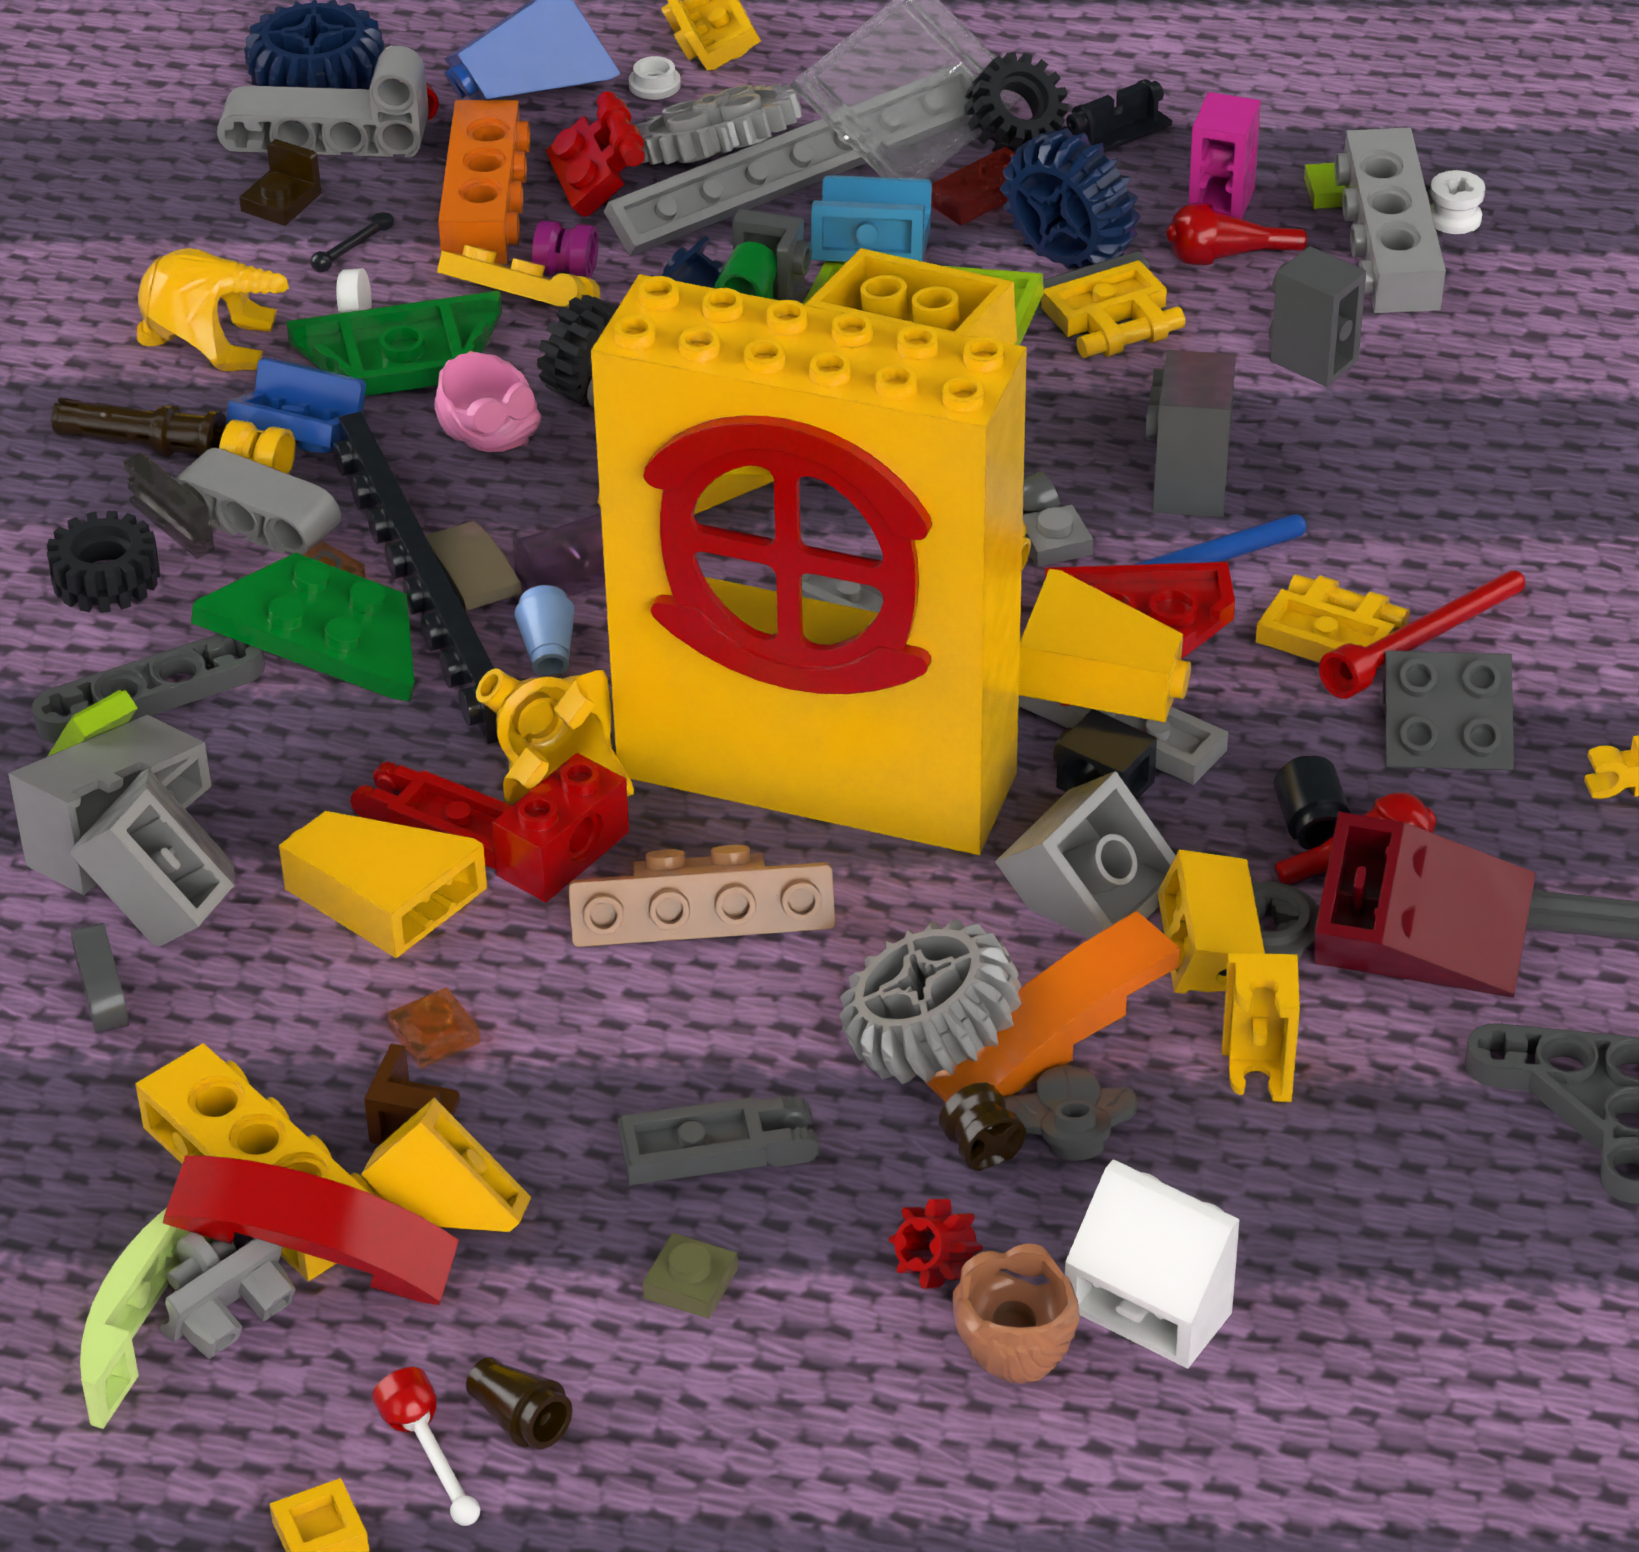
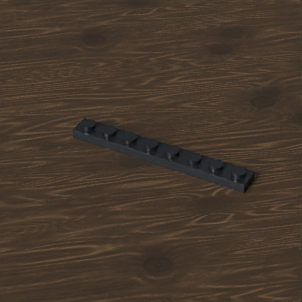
(412, 557)

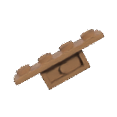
(701, 899)

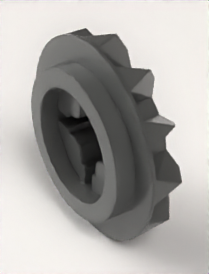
(1293, 914)

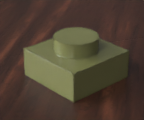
(690, 1275)

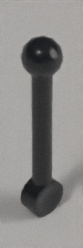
(322, 261)

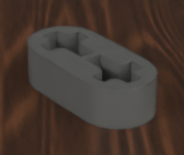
(99, 977)

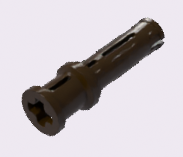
(164, 430)

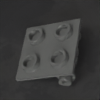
(1448, 710)

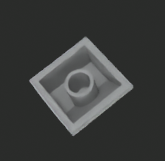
(1090, 859)

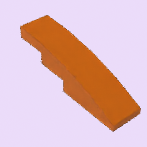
(1067, 1005)

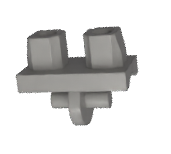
(214, 1278)

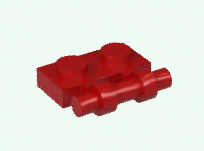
(586, 164)

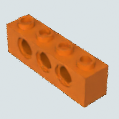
(484, 177)

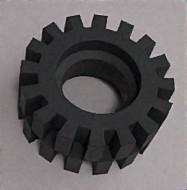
(1029, 83)
(568, 350)
(90, 583)

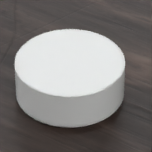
(353, 290)

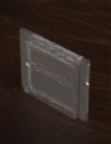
(901, 88)

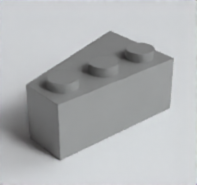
(72, 789)

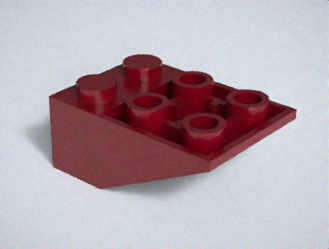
(1421, 907)

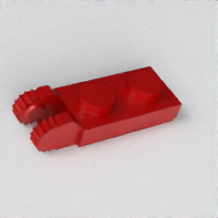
(429, 804)

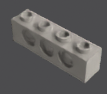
(1390, 220)

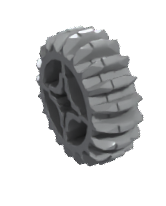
(930, 1001)

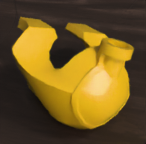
(182, 299)
(548, 722)

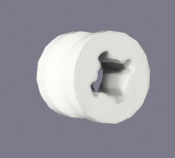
(1456, 201)

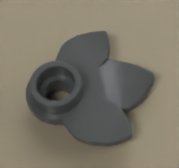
(1073, 1111)

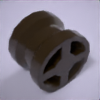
(982, 1126)

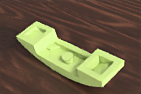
(119, 1311)

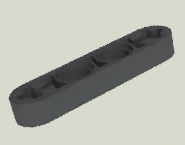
(148, 683)

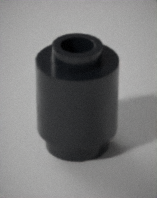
(1310, 799)

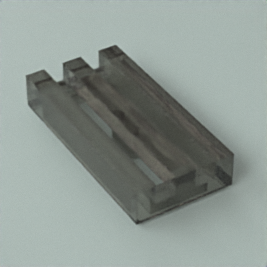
(169, 505)

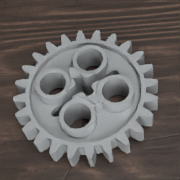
(718, 123)

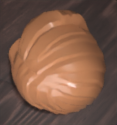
(1012, 1324)

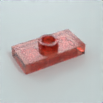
(972, 188)

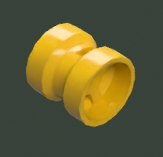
(270, 447)

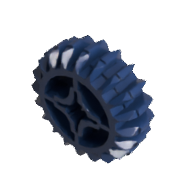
(314, 47)
(1069, 199)

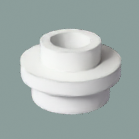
(654, 78)

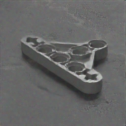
(1582, 1098)

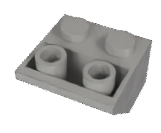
(155, 861)

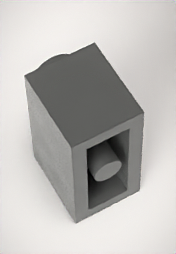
(1317, 315)

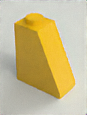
(1099, 653)
(382, 876)

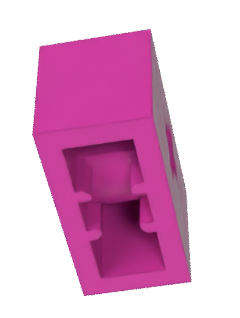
(1225, 153)

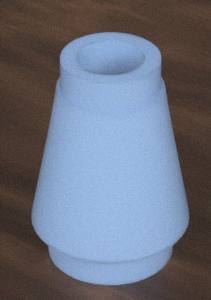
(546, 628)

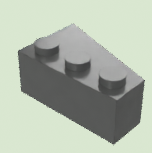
(1192, 429)

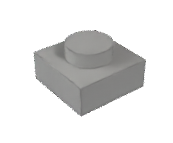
(1057, 535)

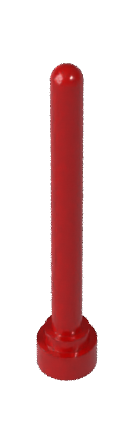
(1353, 667)

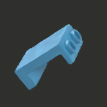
(871, 215)

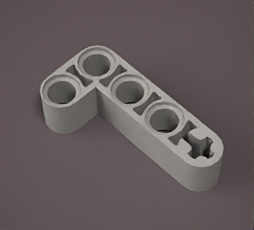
(264, 113)

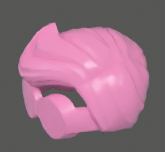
(486, 403)

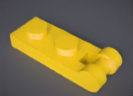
(521, 278)

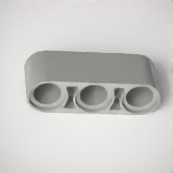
(261, 502)

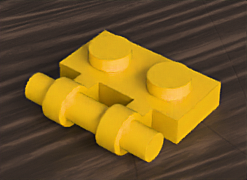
(1108, 297)
(1322, 616)

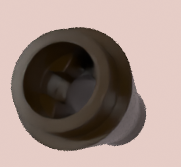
(522, 1403)

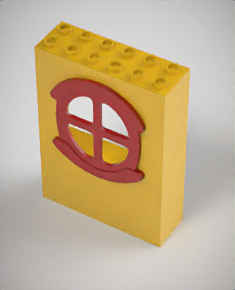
(787, 697)

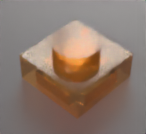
(433, 1027)

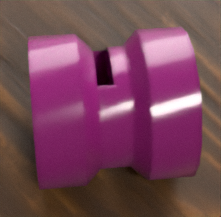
(565, 248)

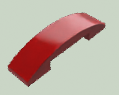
(314, 1218)

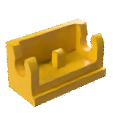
(1207, 913)
(1262, 1020)

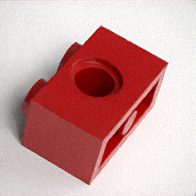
(561, 827)

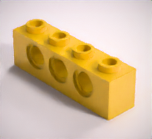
(212, 1110)

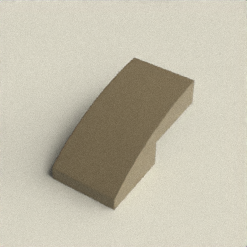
(474, 565)

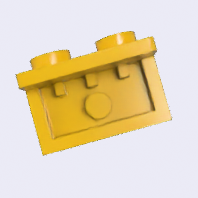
(711, 29)

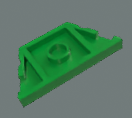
(398, 343)
(319, 621)

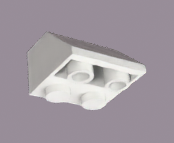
(1154, 1264)

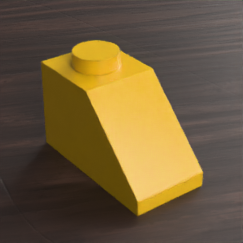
(445, 1175)

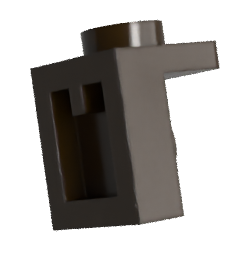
(286, 187)

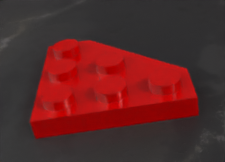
(1184, 596)

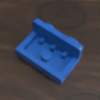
(301, 401)

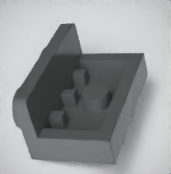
(786, 240)

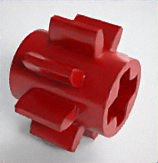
(934, 1242)

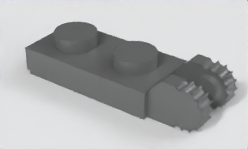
(716, 1138)

